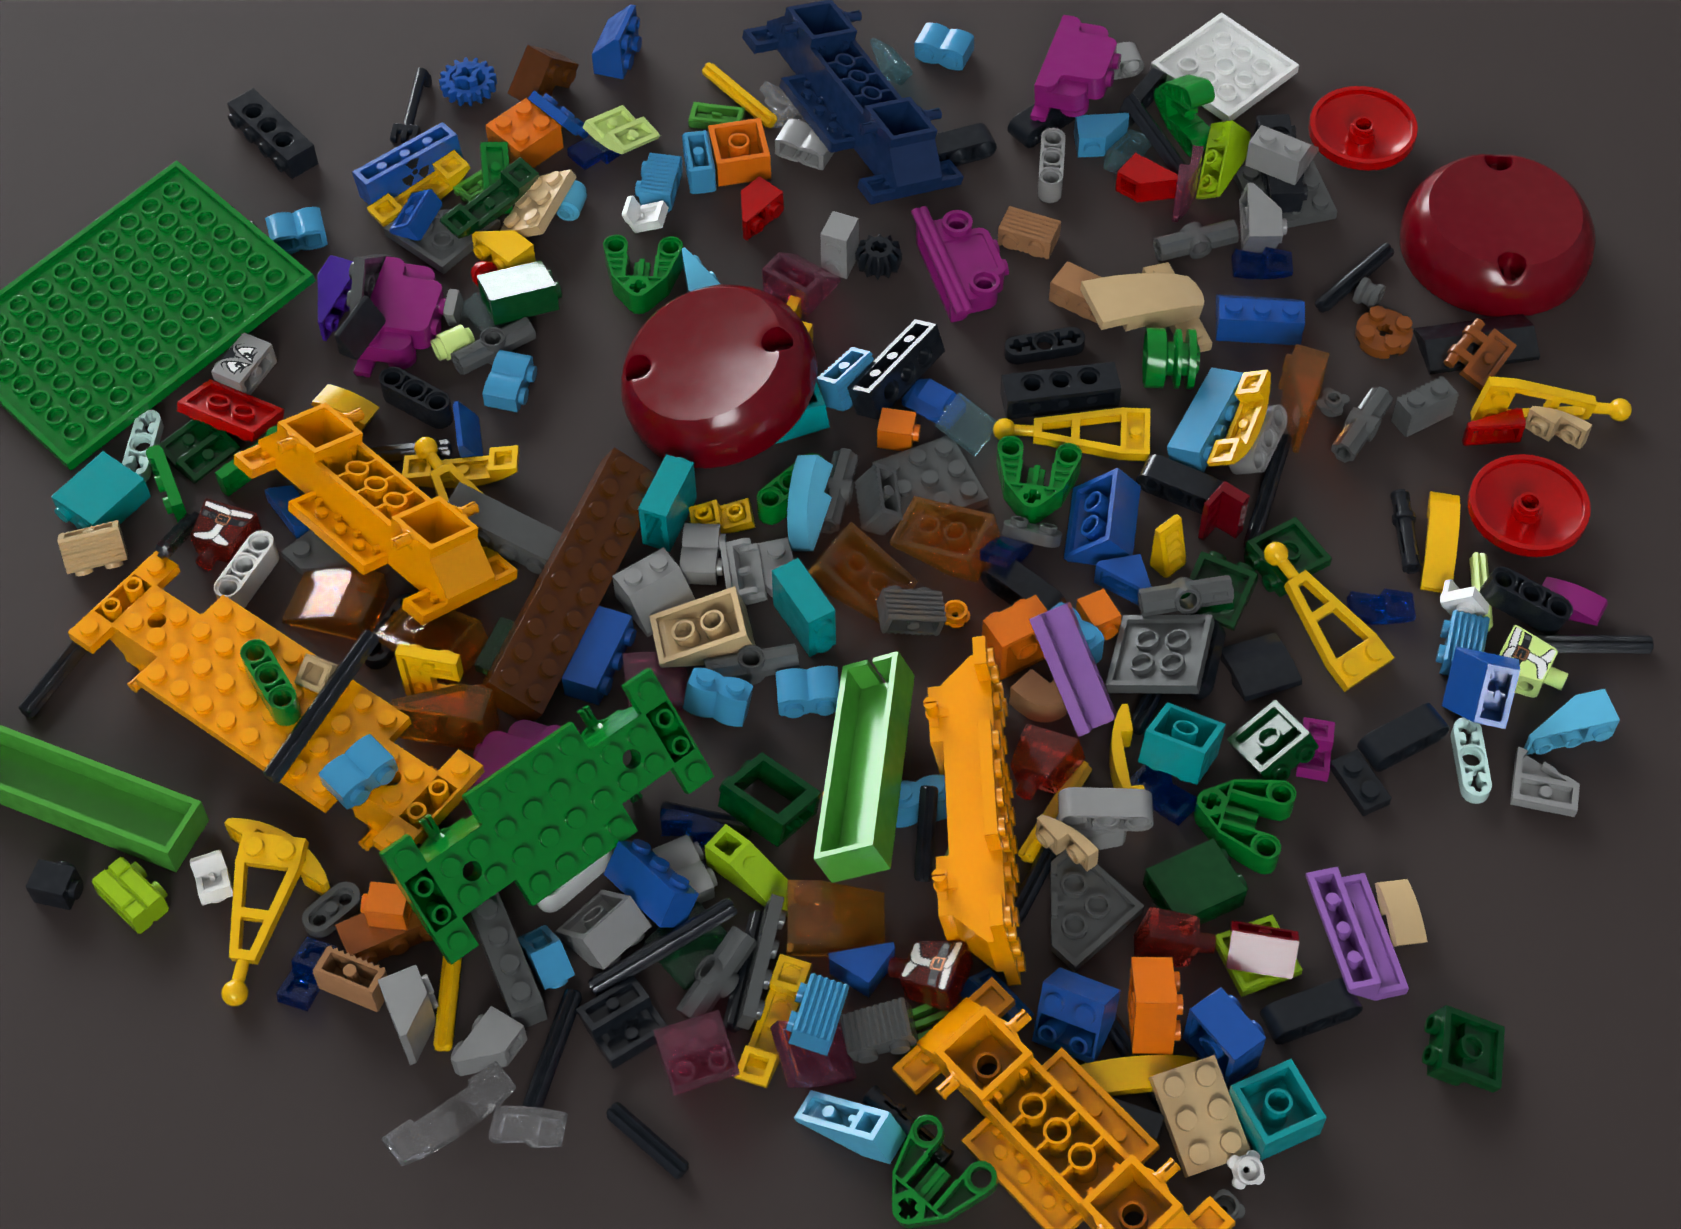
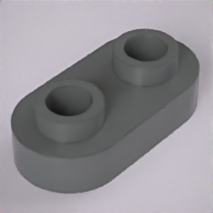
(1043, 535)
(330, 909)

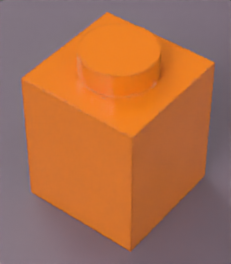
(897, 429)
(1101, 612)
(386, 907)

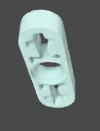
(140, 435)
(1466, 772)

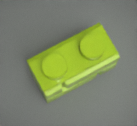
(130, 894)

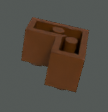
(540, 72)

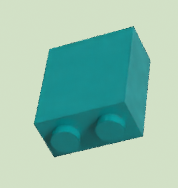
(100, 493)
(667, 502)
(804, 607)

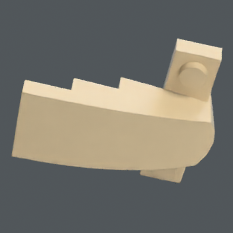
(1148, 299)

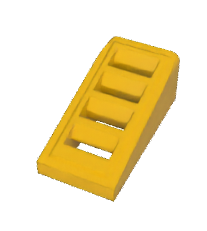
(1168, 547)

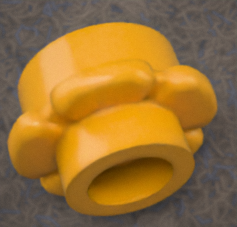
(959, 608)

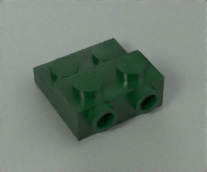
(1303, 553)
(1243, 583)
(1274, 743)
(1464, 1049)

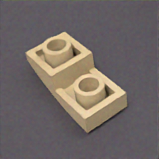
(1549, 422)
(1061, 836)
(1402, 912)

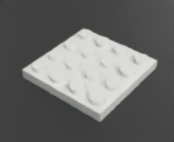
(1233, 60)

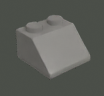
(1279, 154)
(1260, 220)
(651, 587)
(604, 928)
(411, 1008)

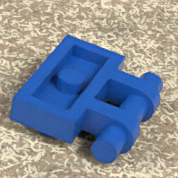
(559, 113)

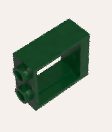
(758, 817)

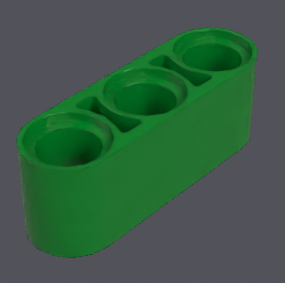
(773, 497)
(272, 694)

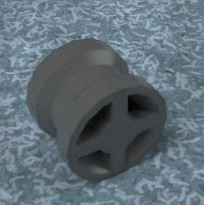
(1369, 293)

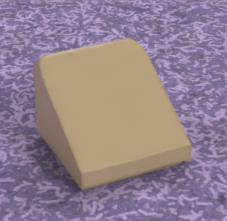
(314, 672)

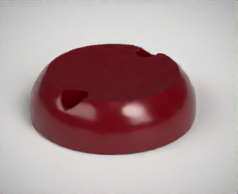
(1498, 235)
(718, 375)

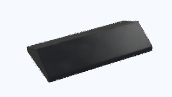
(1437, 340)

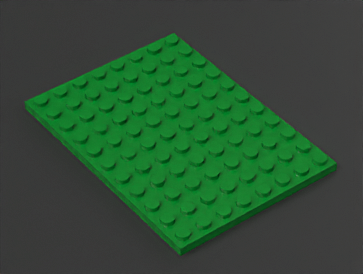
(134, 311)

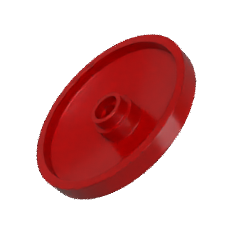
(1363, 128)
(1529, 505)

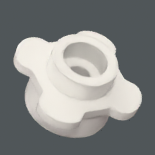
(1253, 1176)

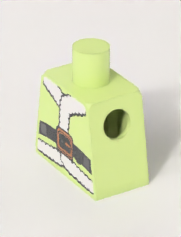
(1535, 662)

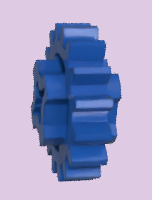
(468, 81)

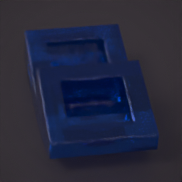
(590, 152)
(1268, 265)
(1004, 551)
(1382, 609)
(1167, 798)
(688, 823)
(300, 985)

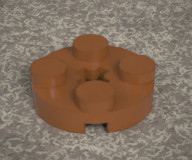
(1386, 320)

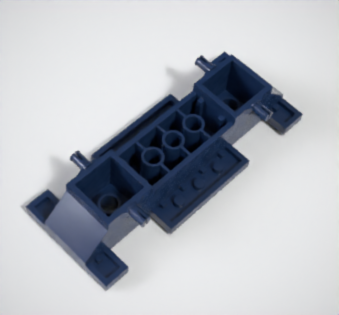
(853, 102)

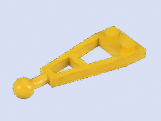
(1500, 391)
(1133, 434)
(426, 449)
(1356, 663)
(265, 852)

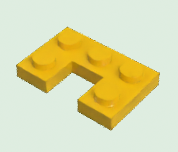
(422, 667)

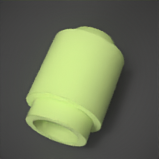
(451, 341)

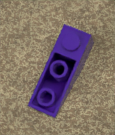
(332, 294)

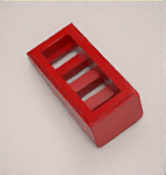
(1496, 429)

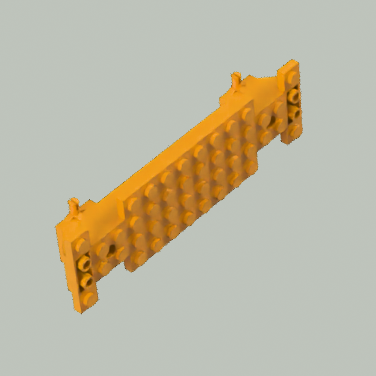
(198, 671)

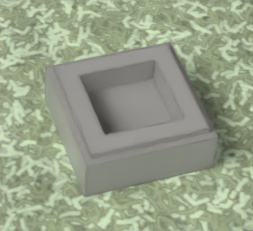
(453, 307)

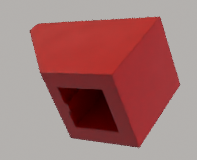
(1145, 180)
(760, 205)

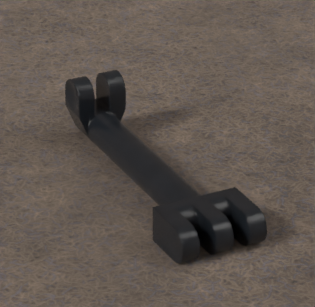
(421, 79)

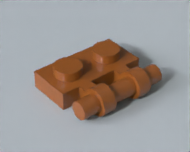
(1486, 360)

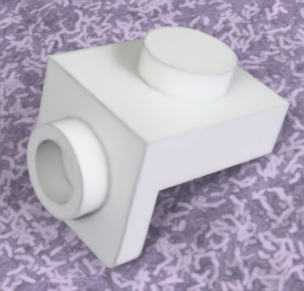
(644, 217)
(1463, 599)
(211, 877)

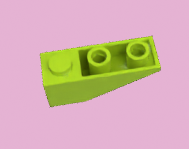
(1223, 157)
(744, 866)

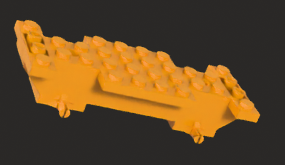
(376, 512)
(980, 873)
(1048, 1126)

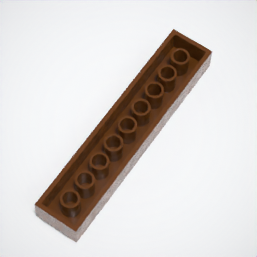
(569, 588)

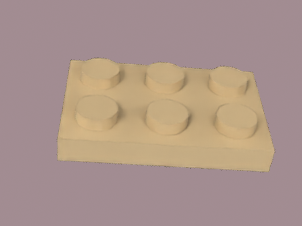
(539, 204)
(1199, 1115)

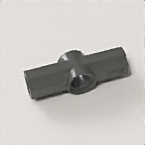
(1195, 240)
(490, 342)
(1362, 424)
(840, 488)
(1203, 594)
(767, 662)
(717, 974)

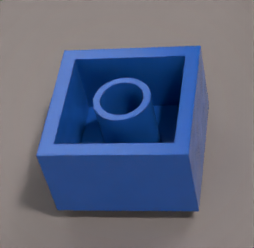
(1223, 1030)

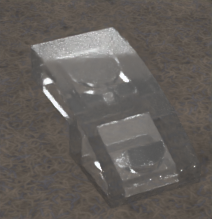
(528, 1125)

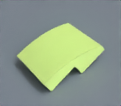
(620, 130)

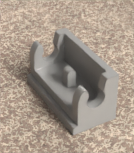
(744, 569)

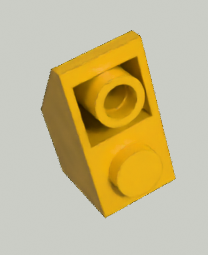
(503, 248)

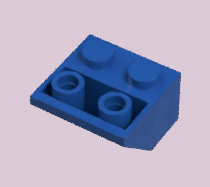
(617, 44)
(1481, 686)
(1075, 1014)

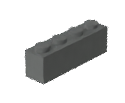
(508, 530)
(508, 962)

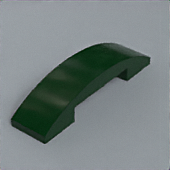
(492, 202)

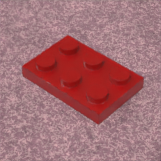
(230, 410)

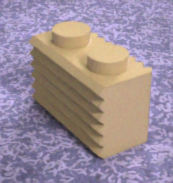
(93, 548)

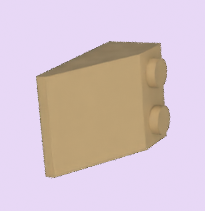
(702, 629)

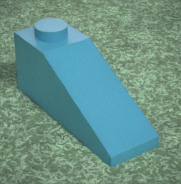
(853, 1125)

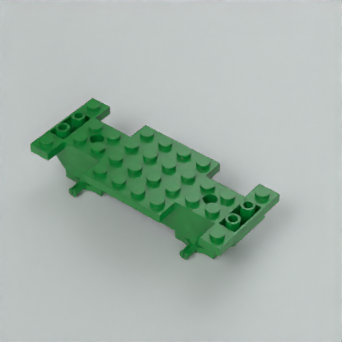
(545, 813)

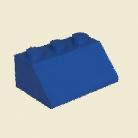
(1259, 319)
(1102, 519)

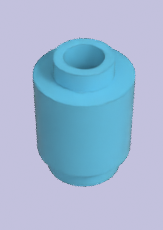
(573, 202)

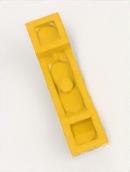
(446, 175)
(1248, 420)
(479, 470)
(1441, 541)
(1121, 738)
(311, 872)
(761, 1056)
(1132, 1073)

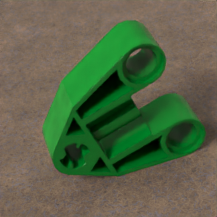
(1178, 106)
(641, 290)
(1033, 498)
(1231, 814)
(911, 1162)

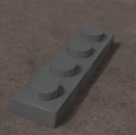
(759, 974)

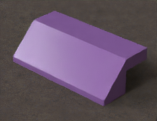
(1073, 668)
(1357, 934)

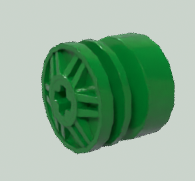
(1170, 358)

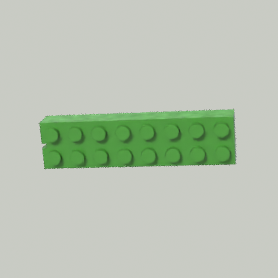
(865, 769)
(98, 800)

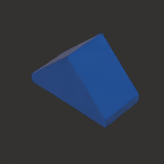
(1123, 576)
(862, 967)

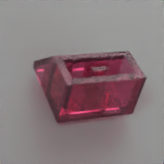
(796, 276)
(695, 1052)

